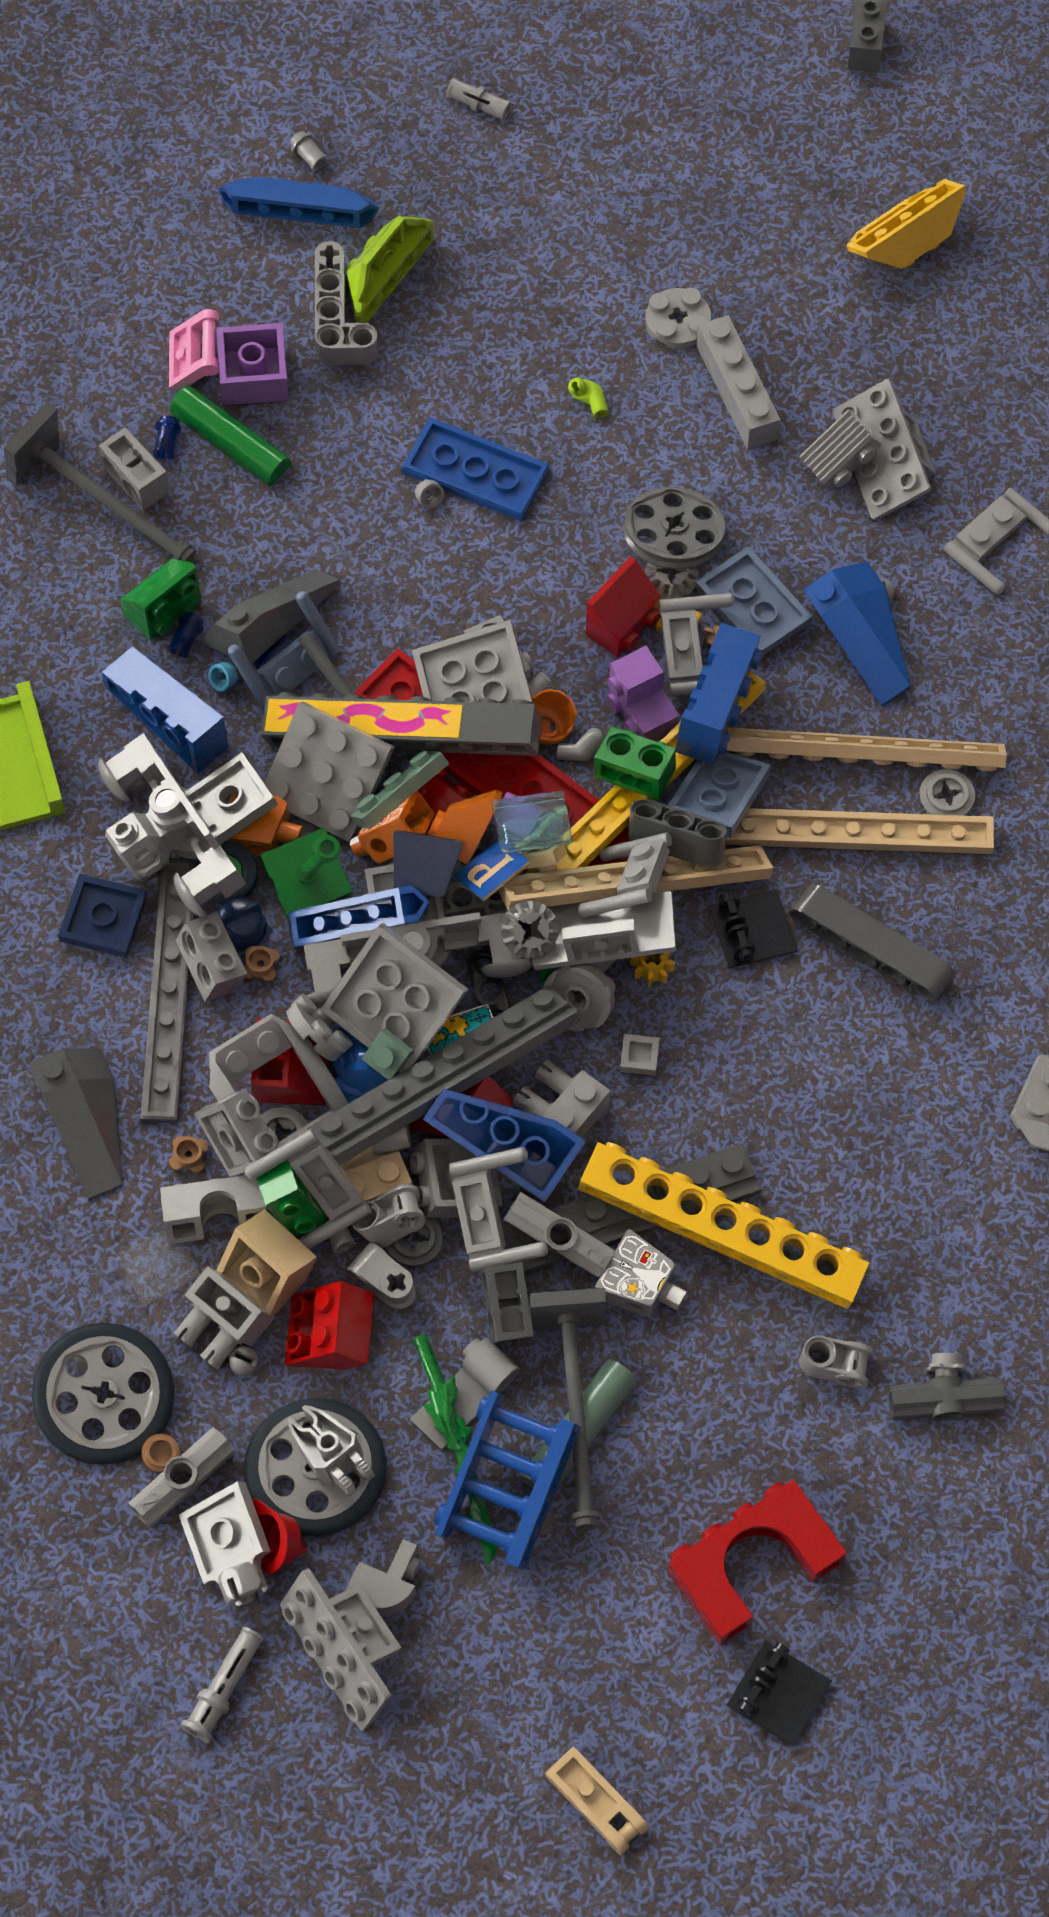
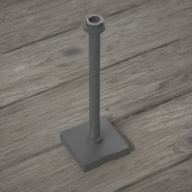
(35, 443)
(567, 1311)

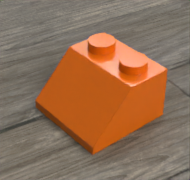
(466, 822)

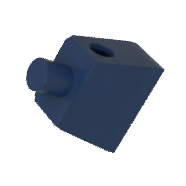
(424, 862)

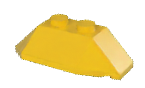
(911, 226)

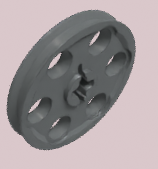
(681, 536)

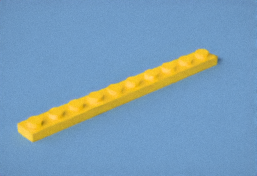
(612, 811)

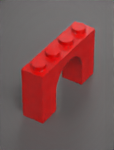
(782, 1515)

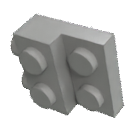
(237, 1131)
(436, 1190)

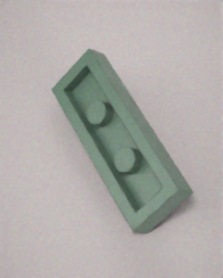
(399, 788)

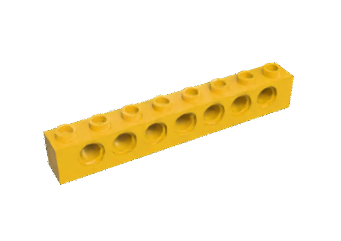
(735, 1242)

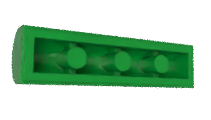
(229, 435)

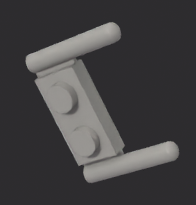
(989, 531)
(682, 638)
(639, 877)
(322, 1178)
(480, 1211)

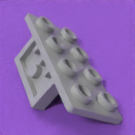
(901, 463)
(610, 935)
(345, 1641)

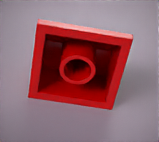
(623, 609)

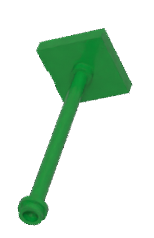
(306, 871)

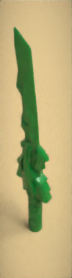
(451, 1427)

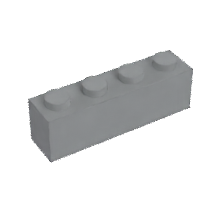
(738, 382)

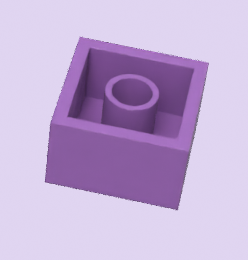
(252, 364)

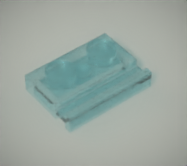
(532, 822)

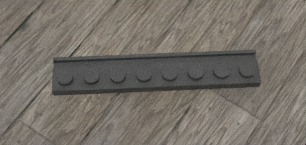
(450, 1068)
(724, 1170)

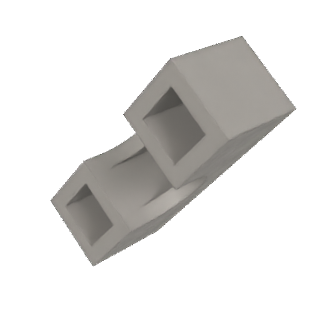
(192, 1204)

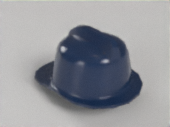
(244, 923)

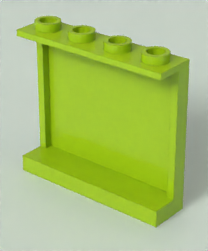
(26, 770)

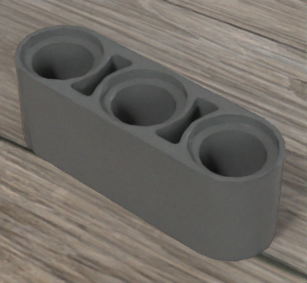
(693, 836)

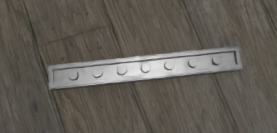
(167, 1002)

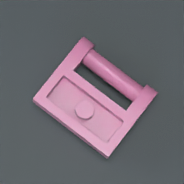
(185, 349)

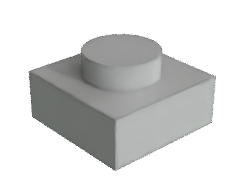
(639, 1054)

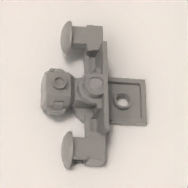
(184, 822)
(430, 935)

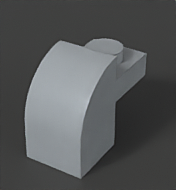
(390, 1590)

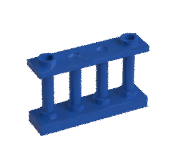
(530, 1509)

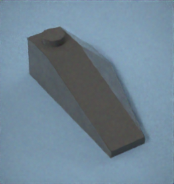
(268, 616)
(83, 1108)

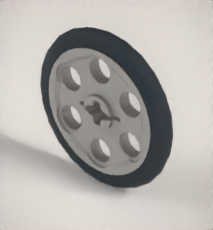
(52, 1380)
(263, 1470)

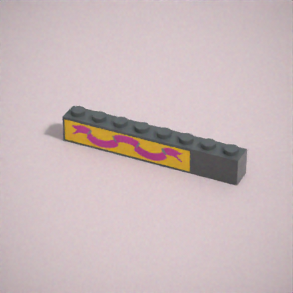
(421, 723)

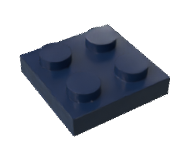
(103, 915)

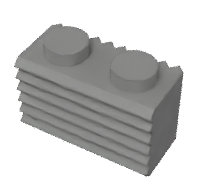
(841, 450)

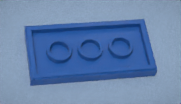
(476, 468)

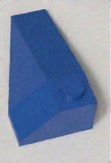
(861, 619)
(494, 1128)

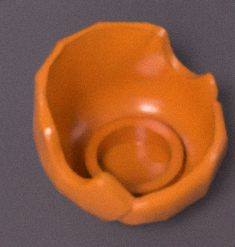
(557, 709)

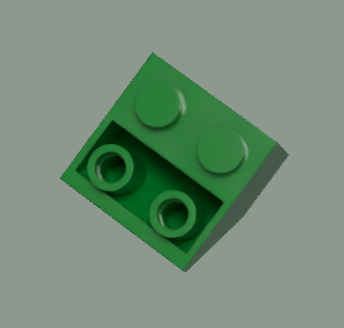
(163, 598)

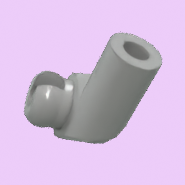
(584, 749)

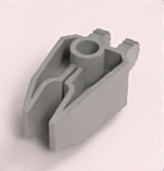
(330, 1449)

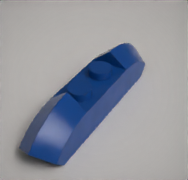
(299, 201)
(356, 914)

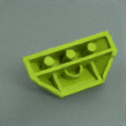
(386, 263)

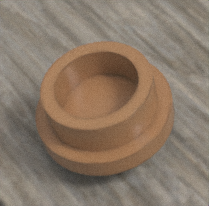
(158, 1451)

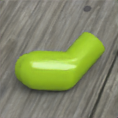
(591, 394)

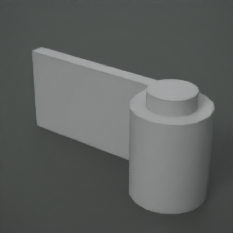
(482, 1371)

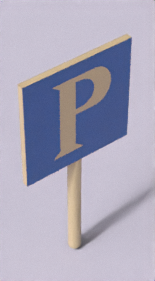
(490, 870)

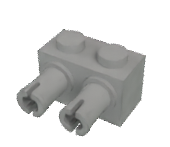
(579, 1100)
(222, 1302)

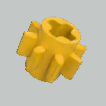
(651, 971)

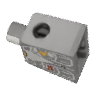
(640, 1277)

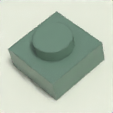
(387, 1054)

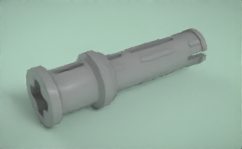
(209, 1699)

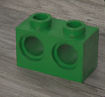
(627, 762)
(290, 1200)

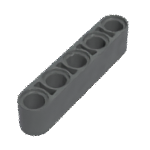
(873, 942)

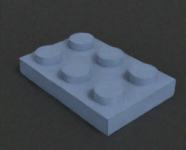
(760, 599)
(722, 789)

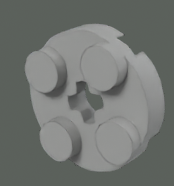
(672, 301)
(593, 984)
(312, 1022)

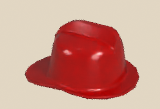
(282, 1537)

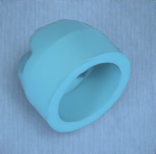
(216, 680)

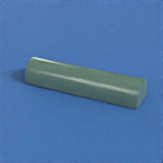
(600, 1402)

